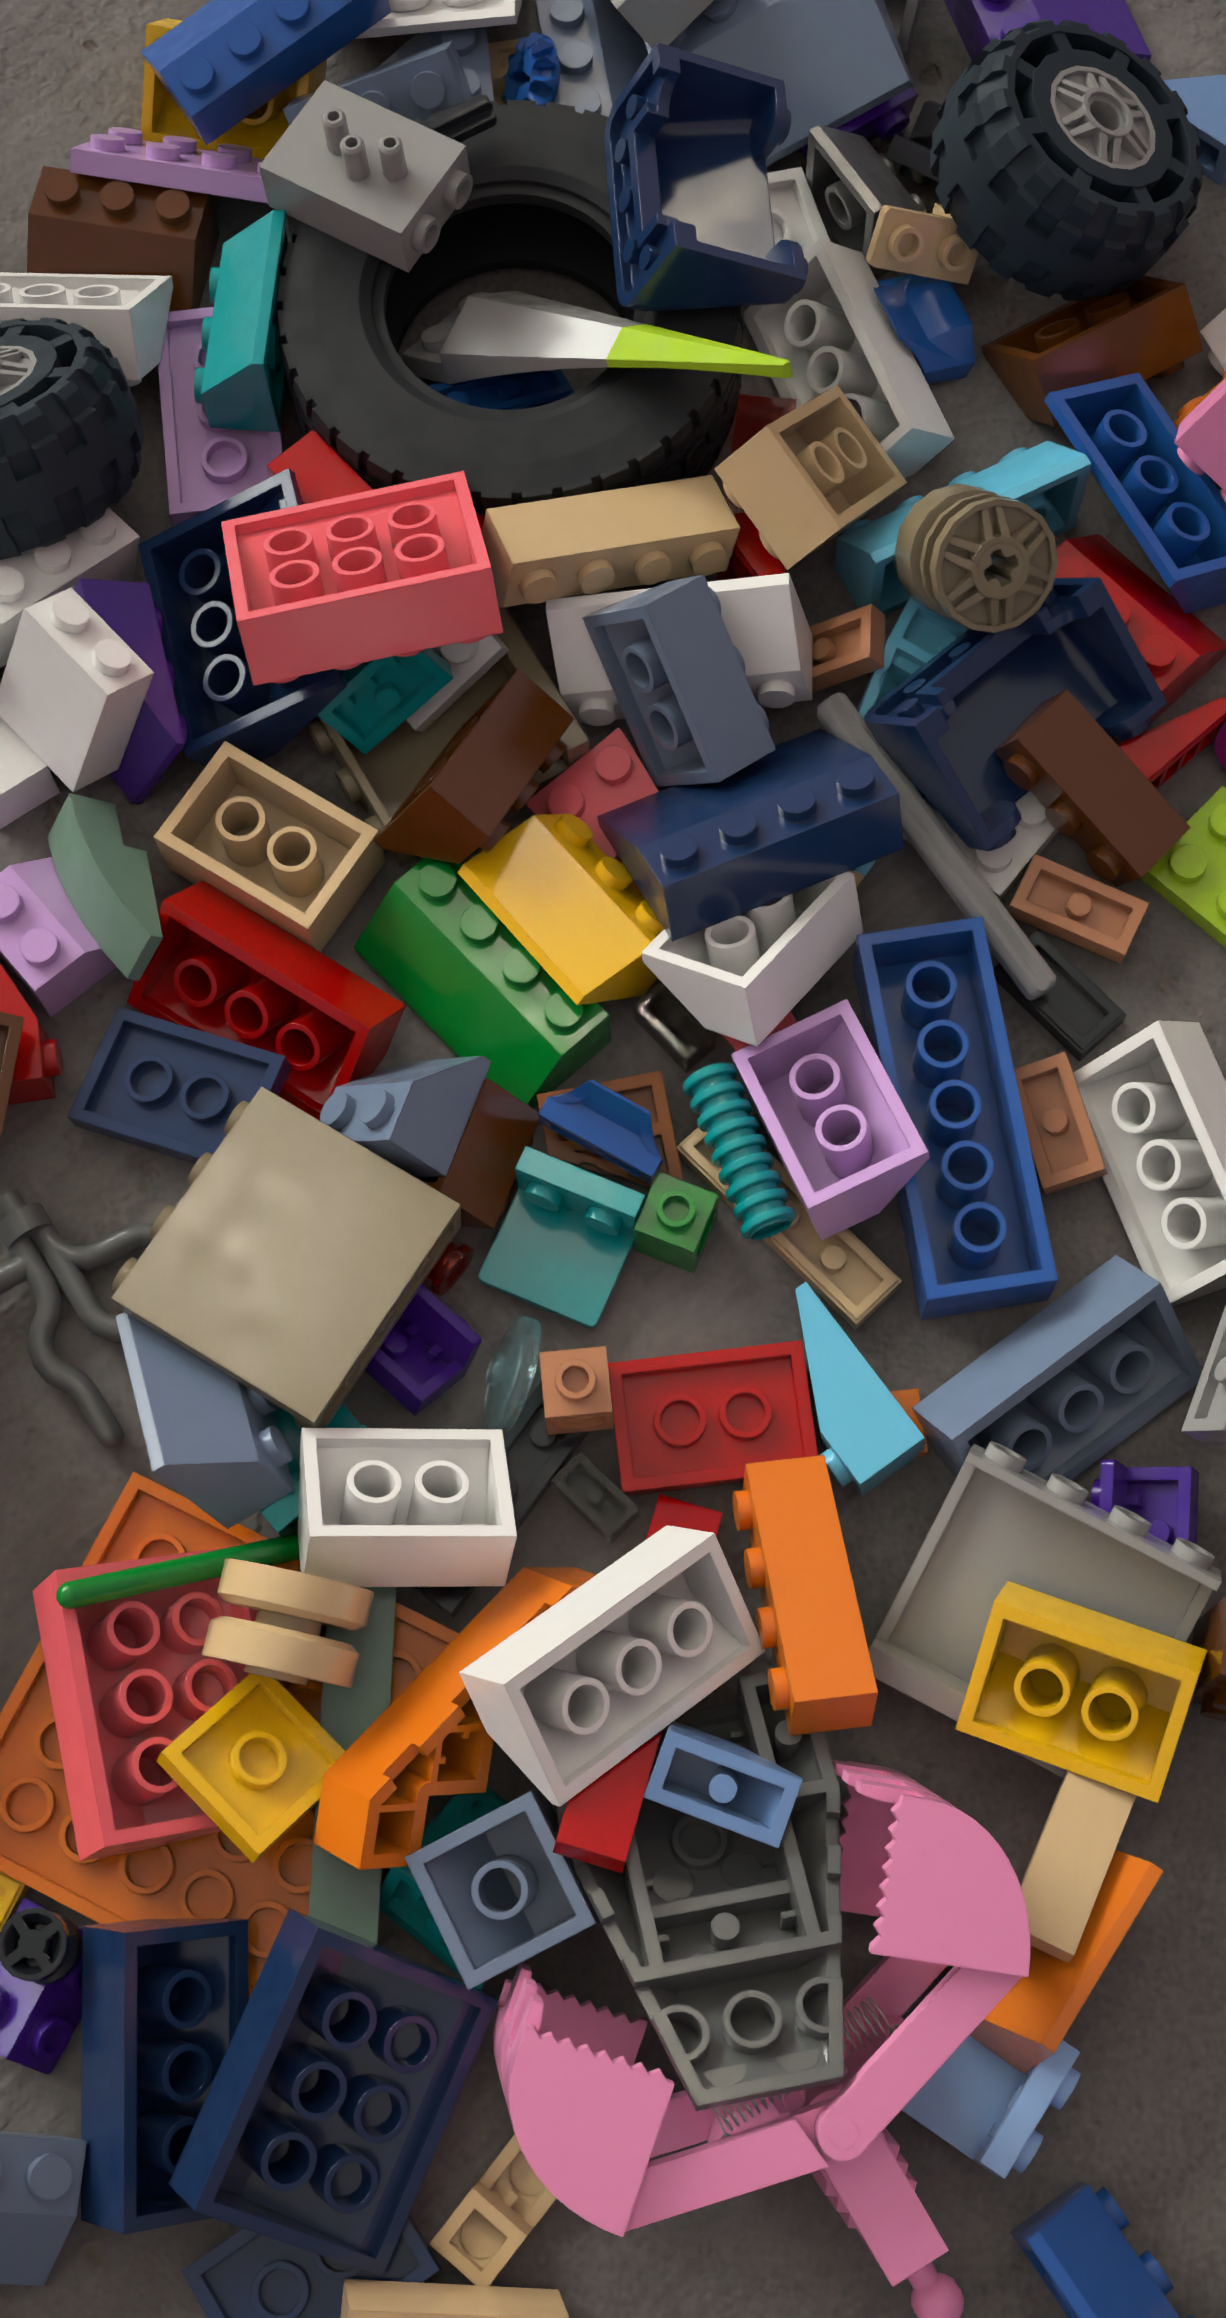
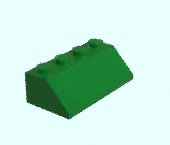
(478, 983)

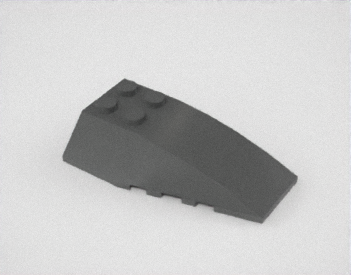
(731, 1934)

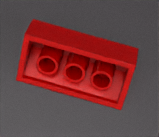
(267, 989)

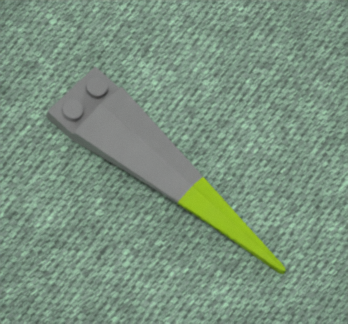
(531, 333)

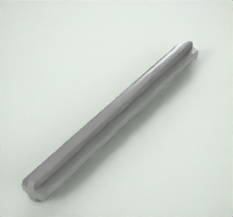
(945, 856)

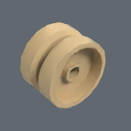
(288, 1624)

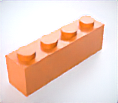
(806, 1596)

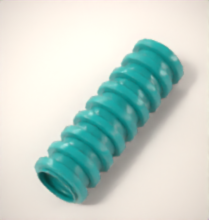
(739, 1151)

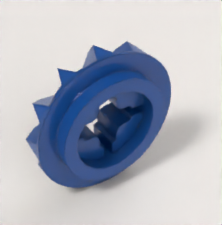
(533, 71)

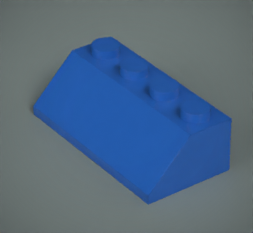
(248, 51)
(1161, 501)
(1088, 2260)

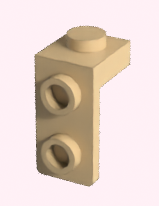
(920, 245)

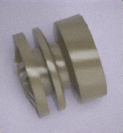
(949, 545)

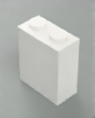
(72, 689)

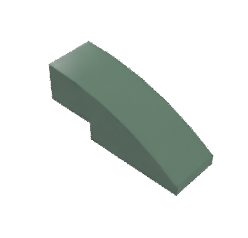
(106, 882)

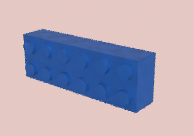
(941, 1035)

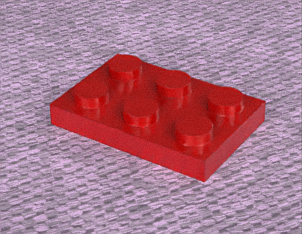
(708, 1415)

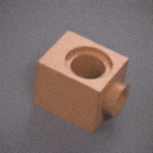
(576, 1390)

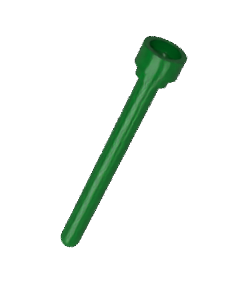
(173, 1572)

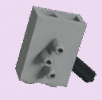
(374, 172)

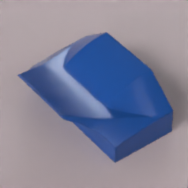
(930, 323)
(606, 1127)

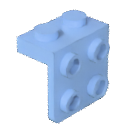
(991, 2106)

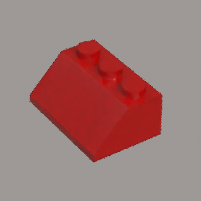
(1171, 642)

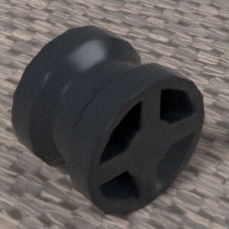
(28, 1938)

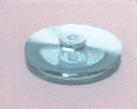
(511, 1373)

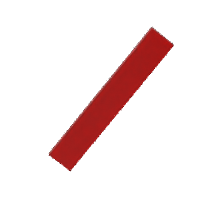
(604, 1814)

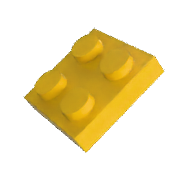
(253, 1763)

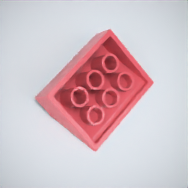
(360, 578)
(121, 1692)

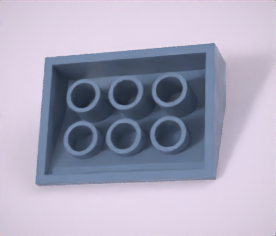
(829, 53)

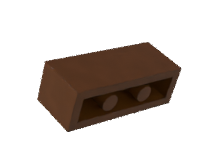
(1091, 789)

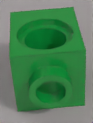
(675, 1222)

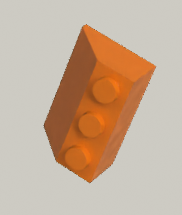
(1042, 2007)

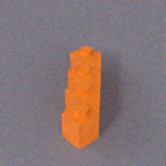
(427, 1737)

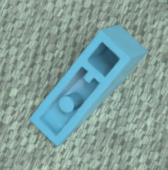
(857, 1415)

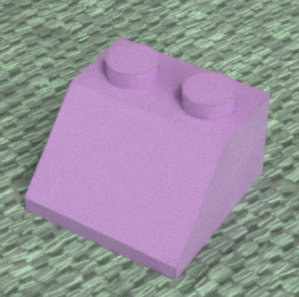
(45, 937)

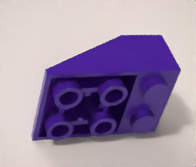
(159, 728)

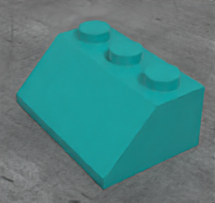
(244, 362)

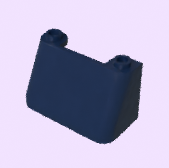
(694, 186)
(985, 684)

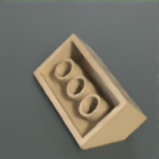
(608, 540)

